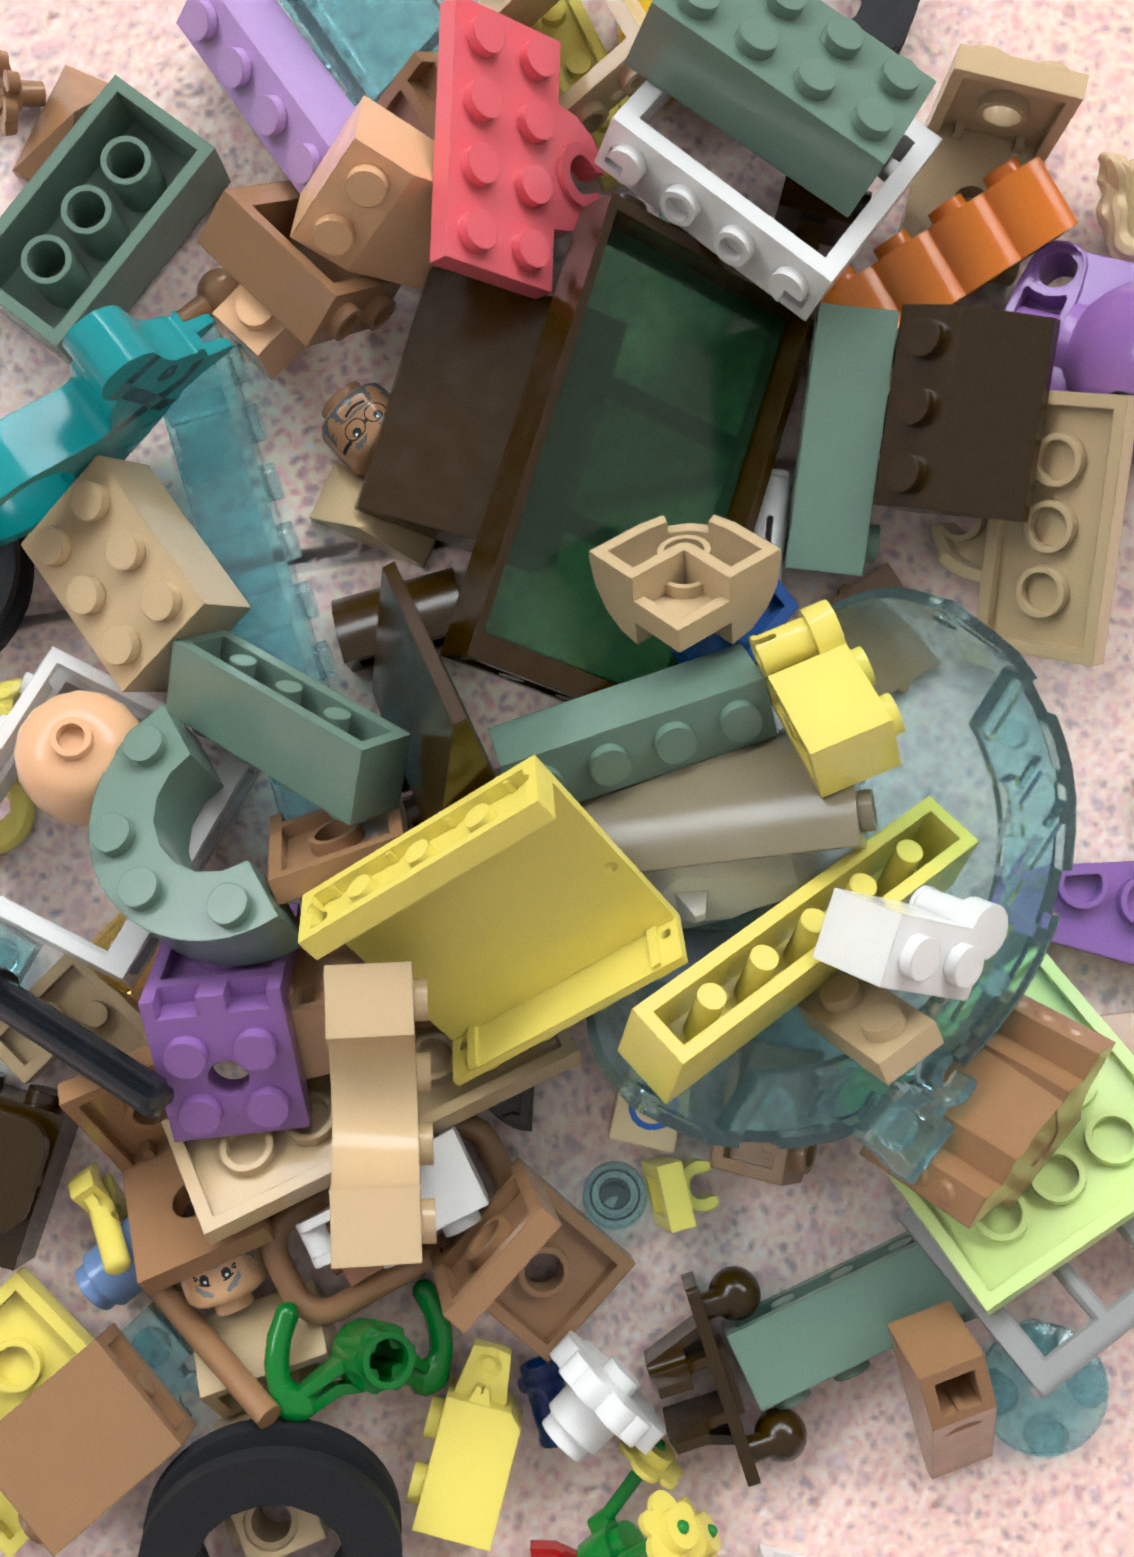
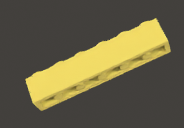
(770, 964)

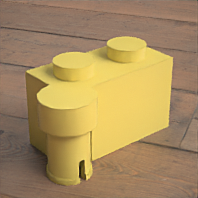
(828, 700)

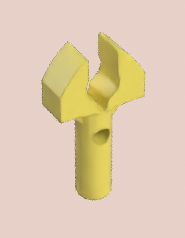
(106, 1206)

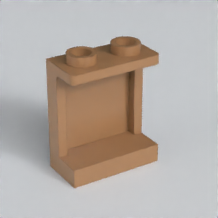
(87, 1439)

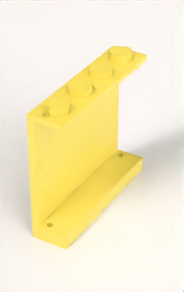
(508, 914)

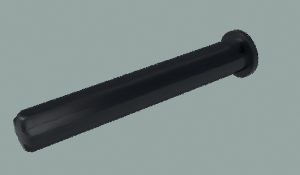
(82, 1049)

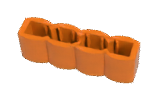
(964, 245)

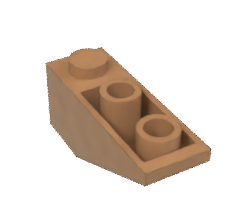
(945, 1388)

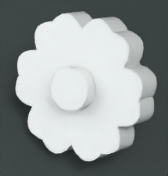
(597, 1403)

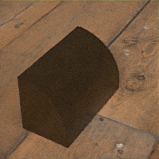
(357, 615)

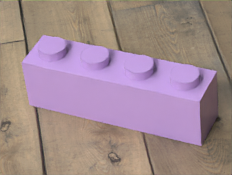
(270, 79)

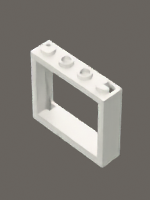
(730, 222)
(133, 945)

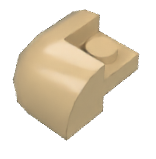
(686, 580)

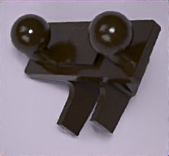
(715, 1415)

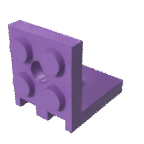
(220, 1014)

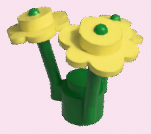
(669, 1526)

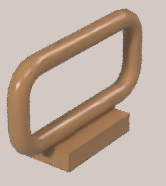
(375, 1287)

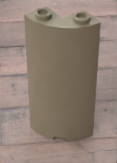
(732, 810)

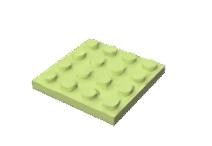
(1075, 1196)

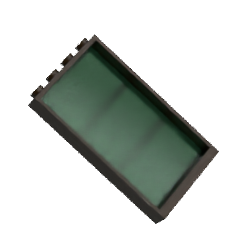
(643, 401)

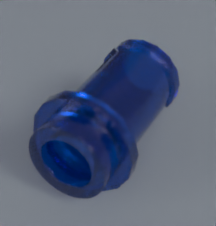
(542, 1385)

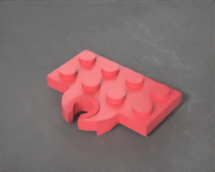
(503, 152)

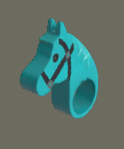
(117, 391)

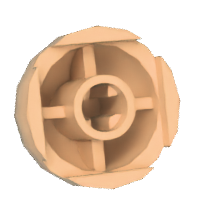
(67, 749)

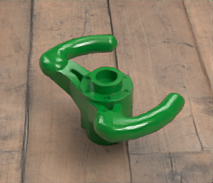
(364, 1354)

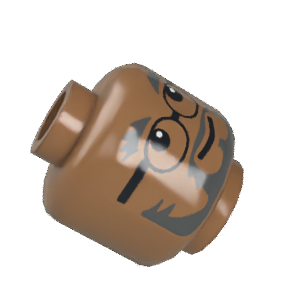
(354, 422)

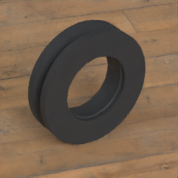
(280, 1465)

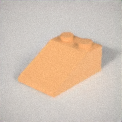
(372, 199)

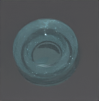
(614, 1195)

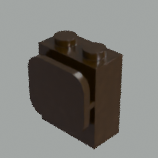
(33, 1156)

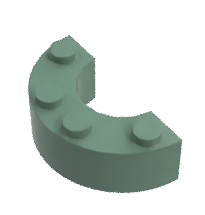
(143, 858)

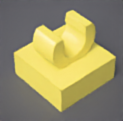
(670, 1193)

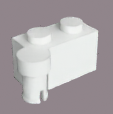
(915, 947)

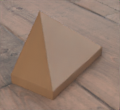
(64, 107)

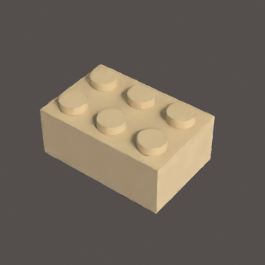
(131, 571)

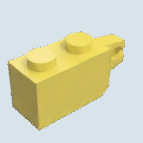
(472, 1451)

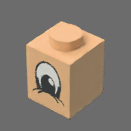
(257, 332)

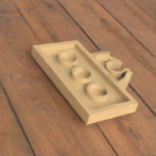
(1054, 577)

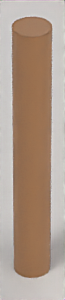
(217, 1356)

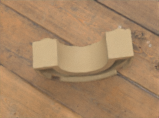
(375, 1117)

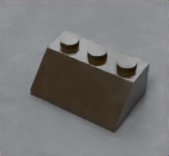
(966, 411)

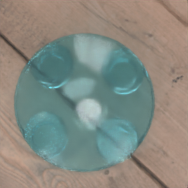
(1064, 1416)

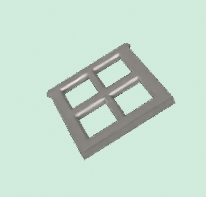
(1052, 1370)

